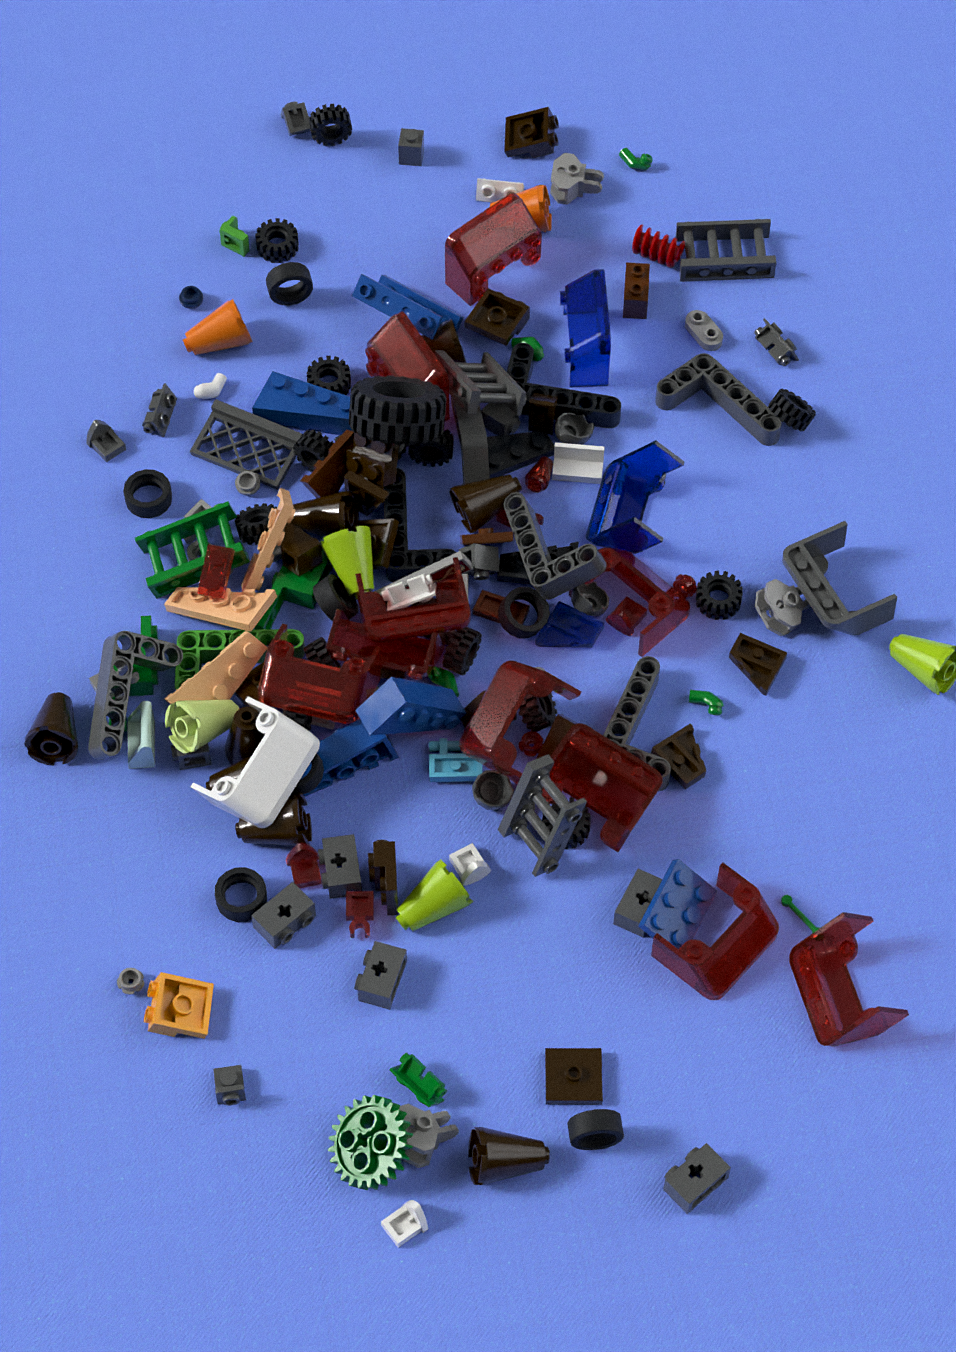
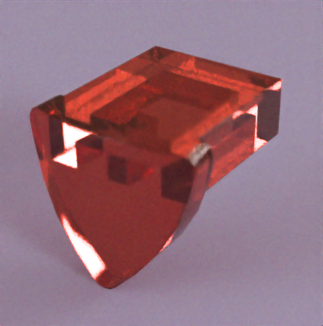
(626, 616)
(304, 865)

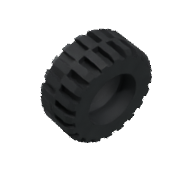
(397, 410)

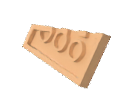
(268, 540)
(237, 609)
(223, 674)

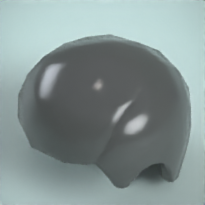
(573, 428)
(590, 599)
(492, 790)

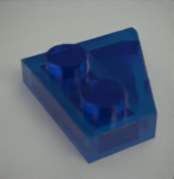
(569, 628)

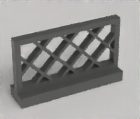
(251, 424)

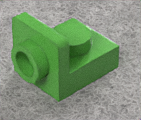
(233, 238)

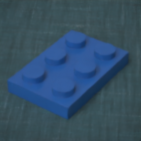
(678, 905)

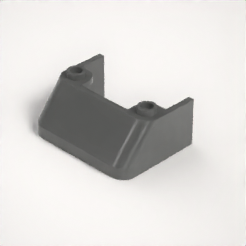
(807, 567)

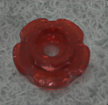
(685, 585)
(531, 738)

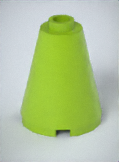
(349, 555)
(926, 660)
(433, 898)

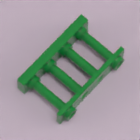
(188, 572)

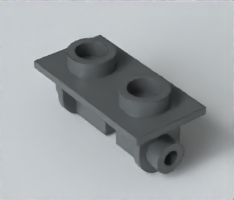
(782, 349)
(162, 405)

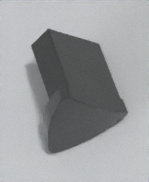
(104, 440)

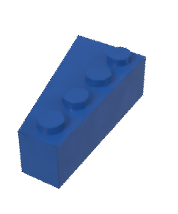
(302, 405)
(410, 707)
(350, 750)

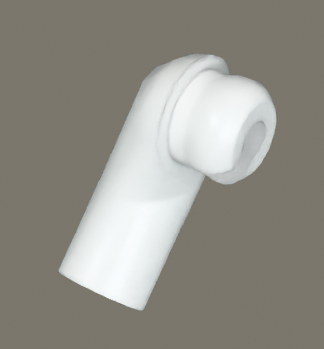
(211, 389)

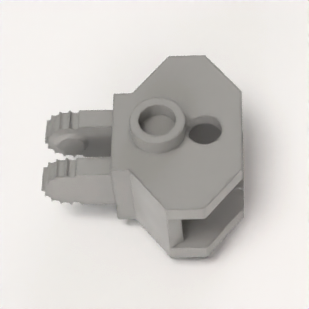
(572, 179)
(783, 605)
(426, 1133)

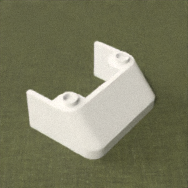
(269, 773)

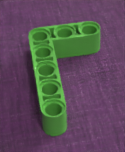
(205, 639)

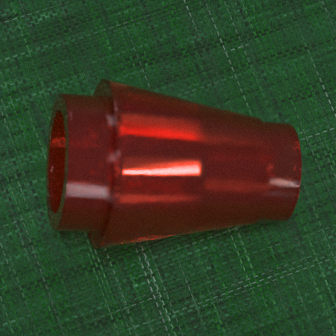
(539, 476)

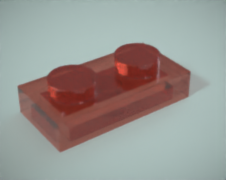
(215, 572)

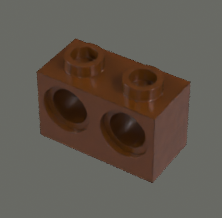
(636, 290)

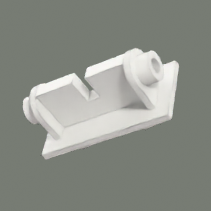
(495, 190)
(420, 590)

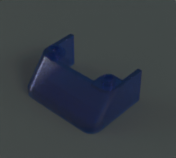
(588, 330)
(624, 496)

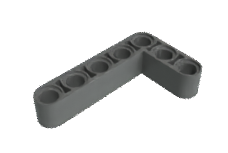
(726, 390)
(472, 443)
(548, 575)
(120, 685)
(637, 705)

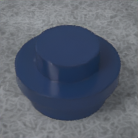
(191, 297)

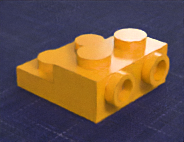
(179, 1006)

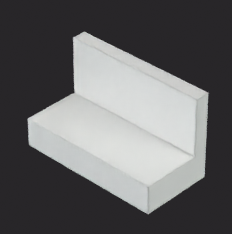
(578, 463)

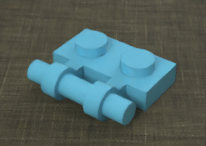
(451, 767)

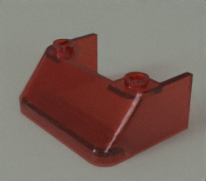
(664, 601)
(316, 687)
(485, 731)
(717, 968)
(827, 987)

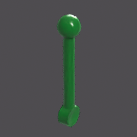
(786, 901)

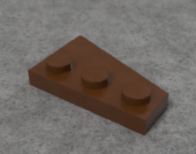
(330, 472)

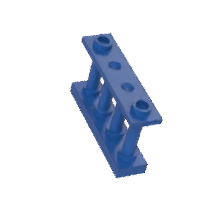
(393, 297)

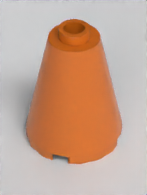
(538, 204)
(218, 331)

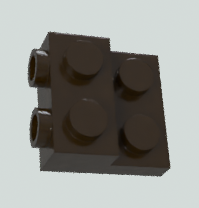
(531, 133)
(498, 317)
(373, 460)
(383, 871)

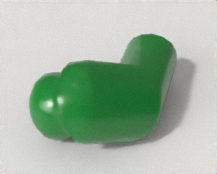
(635, 162)
(538, 349)
(444, 679)
(706, 697)

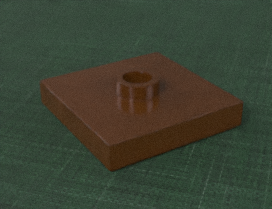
(486, 536)

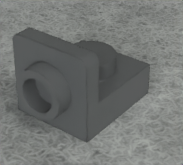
(295, 118)
(192, 759)
(229, 1085)

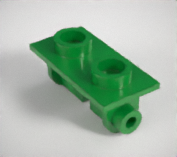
(427, 1089)

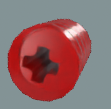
(656, 247)

